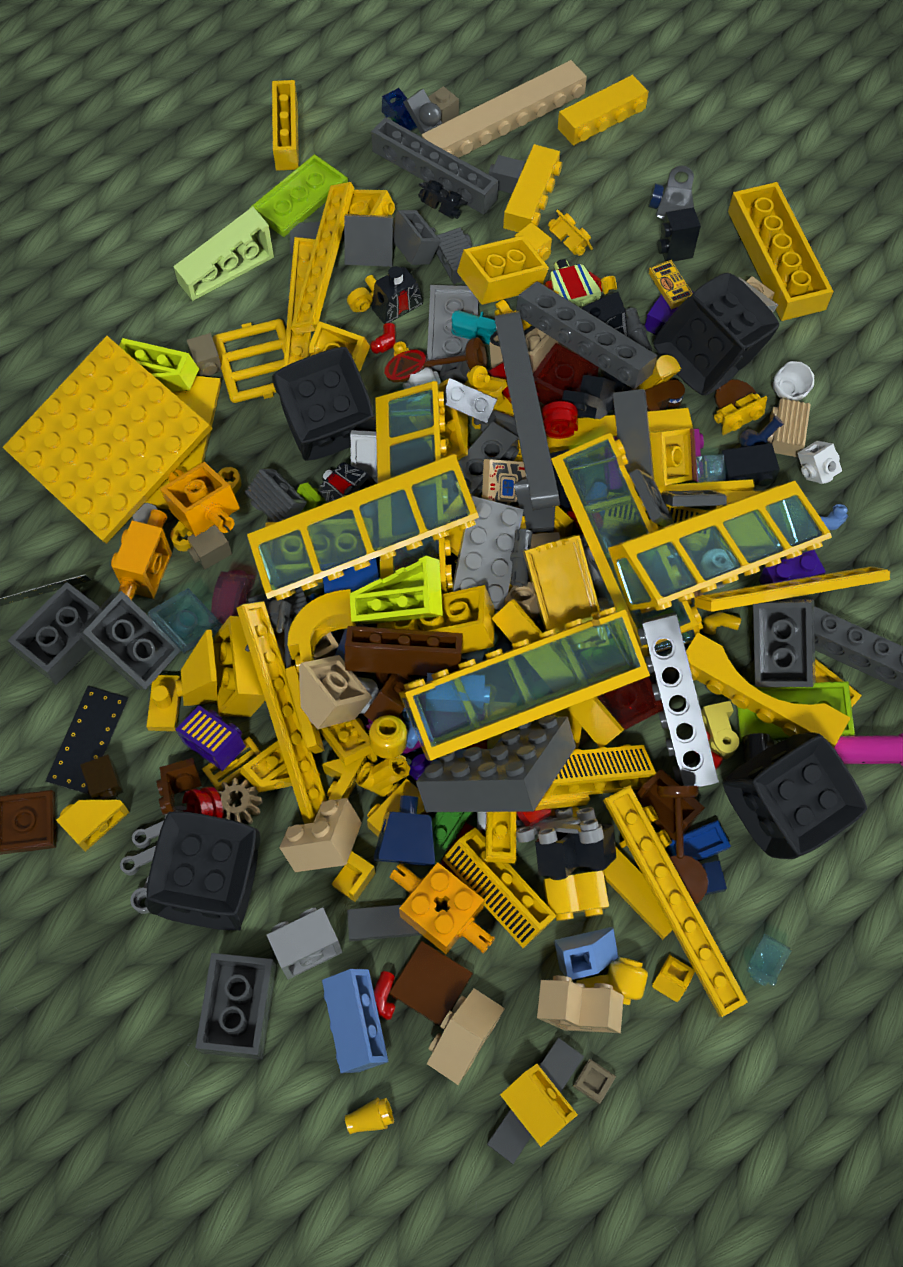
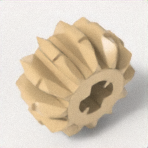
(246, 795)

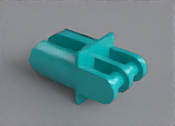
(472, 326)

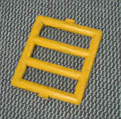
(232, 377)

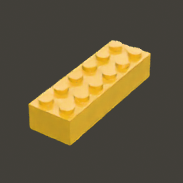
(780, 251)

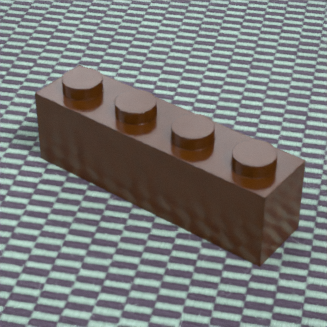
(401, 651)

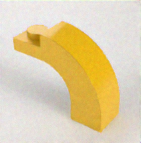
(316, 620)

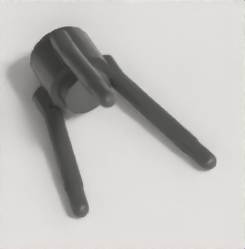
(280, 618)

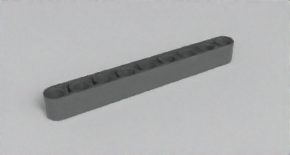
(527, 411)

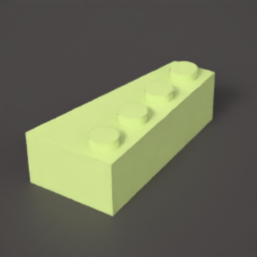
(226, 255)

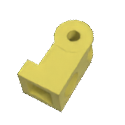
(716, 722)

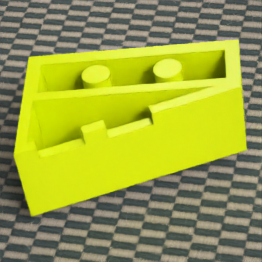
(169, 366)
(404, 595)

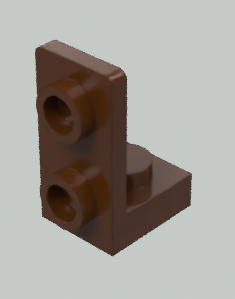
(175, 779)

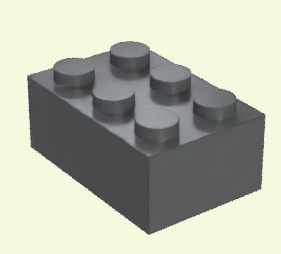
(50, 636)
(128, 640)
(784, 643)
(236, 1006)

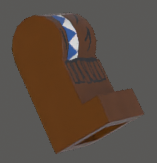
(665, 396)

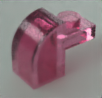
(230, 593)

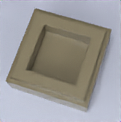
(594, 1081)

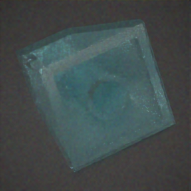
(184, 619)

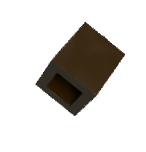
(102, 778)

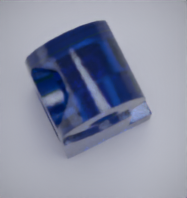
(397, 110)

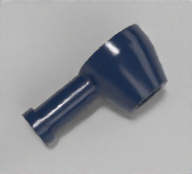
(753, 438)

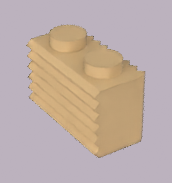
(792, 435)

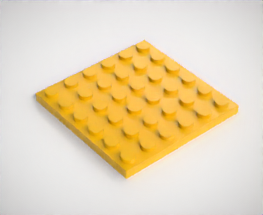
(107, 439)

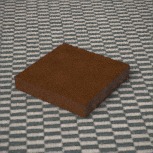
(27, 822)
(431, 983)

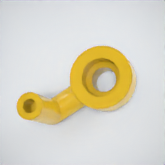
(360, 298)

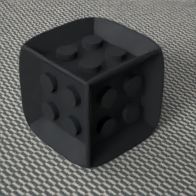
(716, 332)
(324, 402)
(795, 796)
(203, 870)

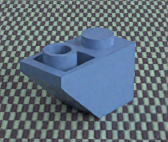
(586, 952)

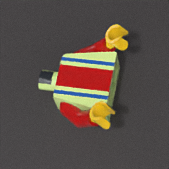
(578, 284)

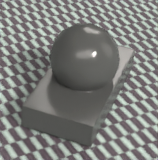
(423, 112)

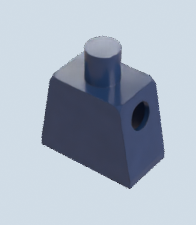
(406, 836)

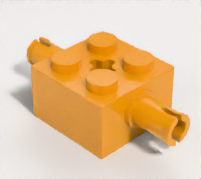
(200, 499)
(142, 556)
(441, 927)

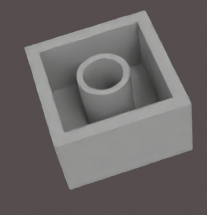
(304, 942)

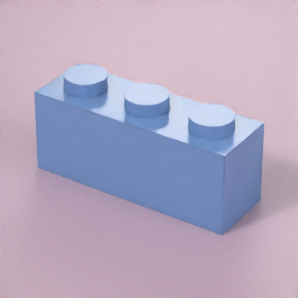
(354, 1021)

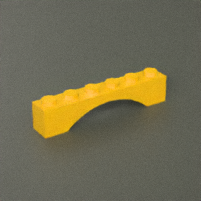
(713, 668)

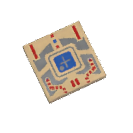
(500, 479)

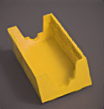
(561, 582)

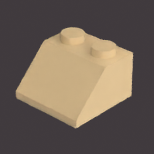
(330, 693)

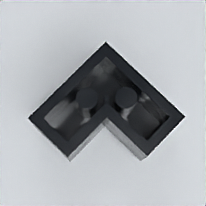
(568, 853)

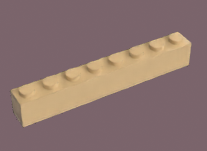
(509, 110)

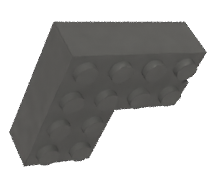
(500, 778)

